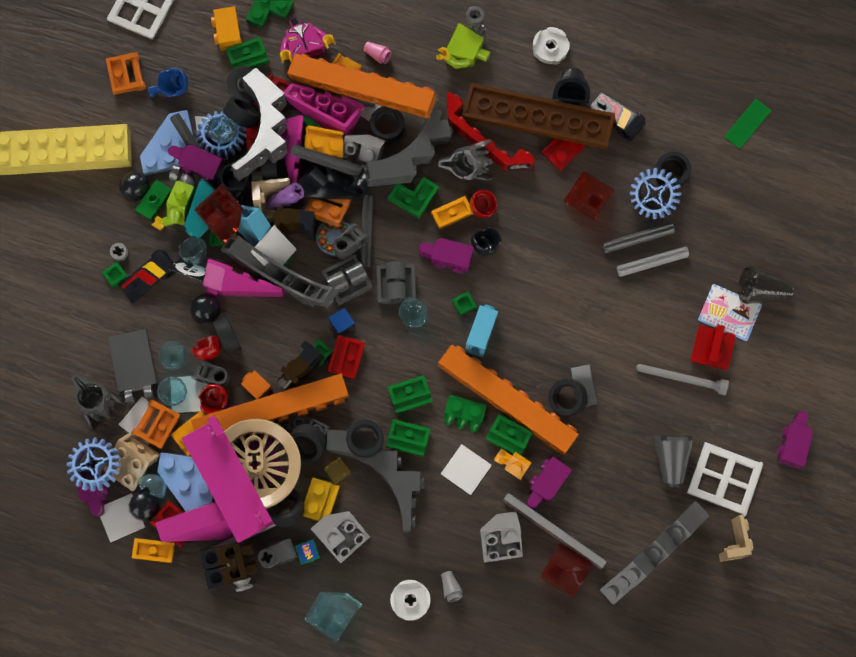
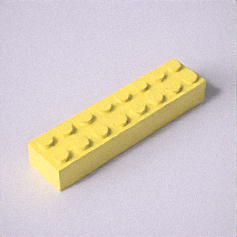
(65, 149)

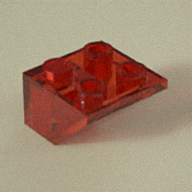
(589, 195)
(221, 213)
(566, 570)

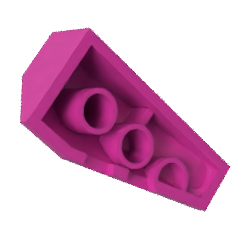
(324, 109)
(294, 136)
(226, 282)
(195, 525)

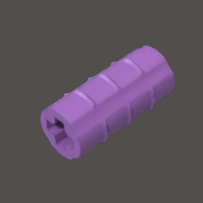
(285, 197)

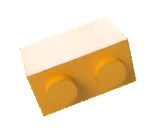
(227, 27)

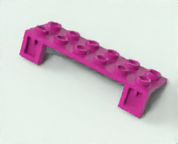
(227, 480)

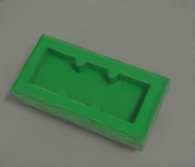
(153, 200)

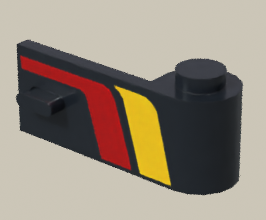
(626, 120)
(148, 275)

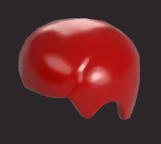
(483, 204)
(207, 348)
(213, 398)

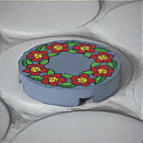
(327, 234)

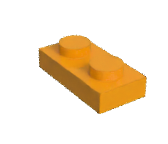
(451, 212)
(153, 550)

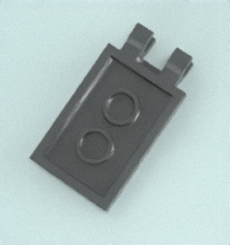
(133, 364)

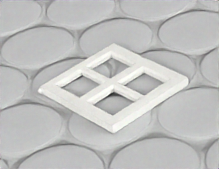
(142, 5)
(725, 478)

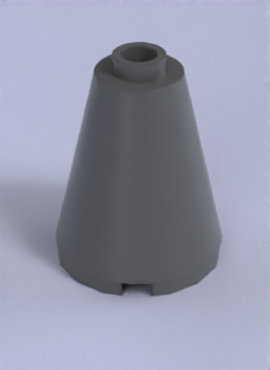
(673, 457)

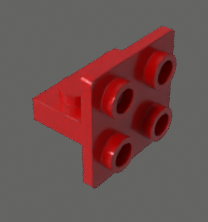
(713, 347)

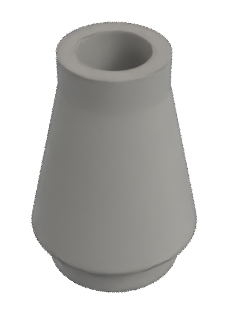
(451, 588)

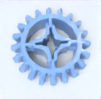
(220, 150)
(650, 186)
(86, 466)

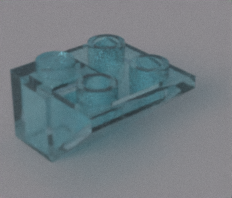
(332, 613)

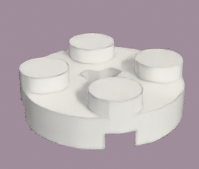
(553, 55)
(401, 593)

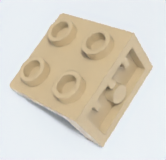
(266, 188)
(134, 460)
(744, 545)

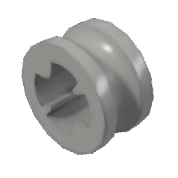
(124, 254)
(243, 584)

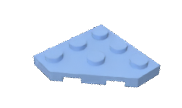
(155, 155)
(184, 480)

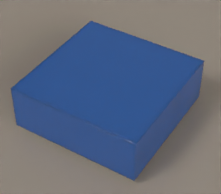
(341, 321)

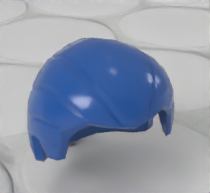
(170, 83)

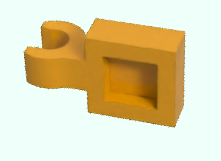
(515, 464)

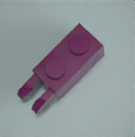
(197, 160)
(448, 254)
(795, 442)
(548, 482)
(96, 498)

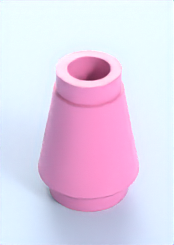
(378, 52)

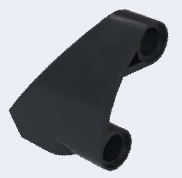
(332, 184)

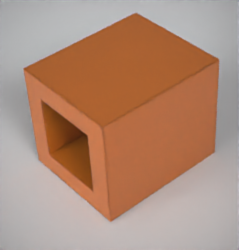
(256, 385)

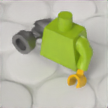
(466, 43)
(179, 199)

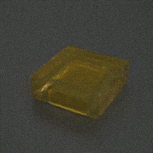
(337, 471)

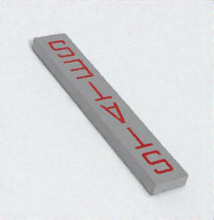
(554, 531)

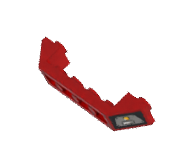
(521, 159)

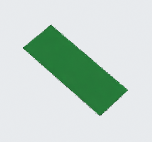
(747, 123)

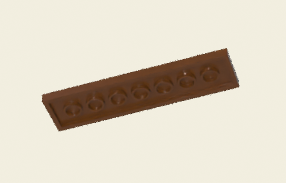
(538, 116)

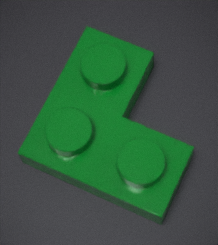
(261, 9)
(416, 201)

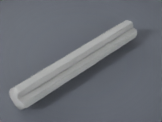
(652, 261)

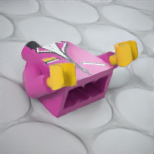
(304, 40)

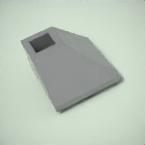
(362, 149)
(340, 534)
(501, 538)

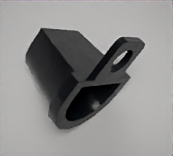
(572, 87)

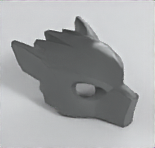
(468, 162)
(93, 399)

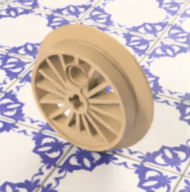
(269, 496)

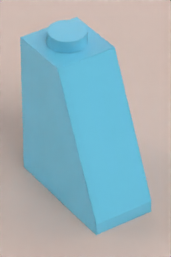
(253, 225)
(481, 330)

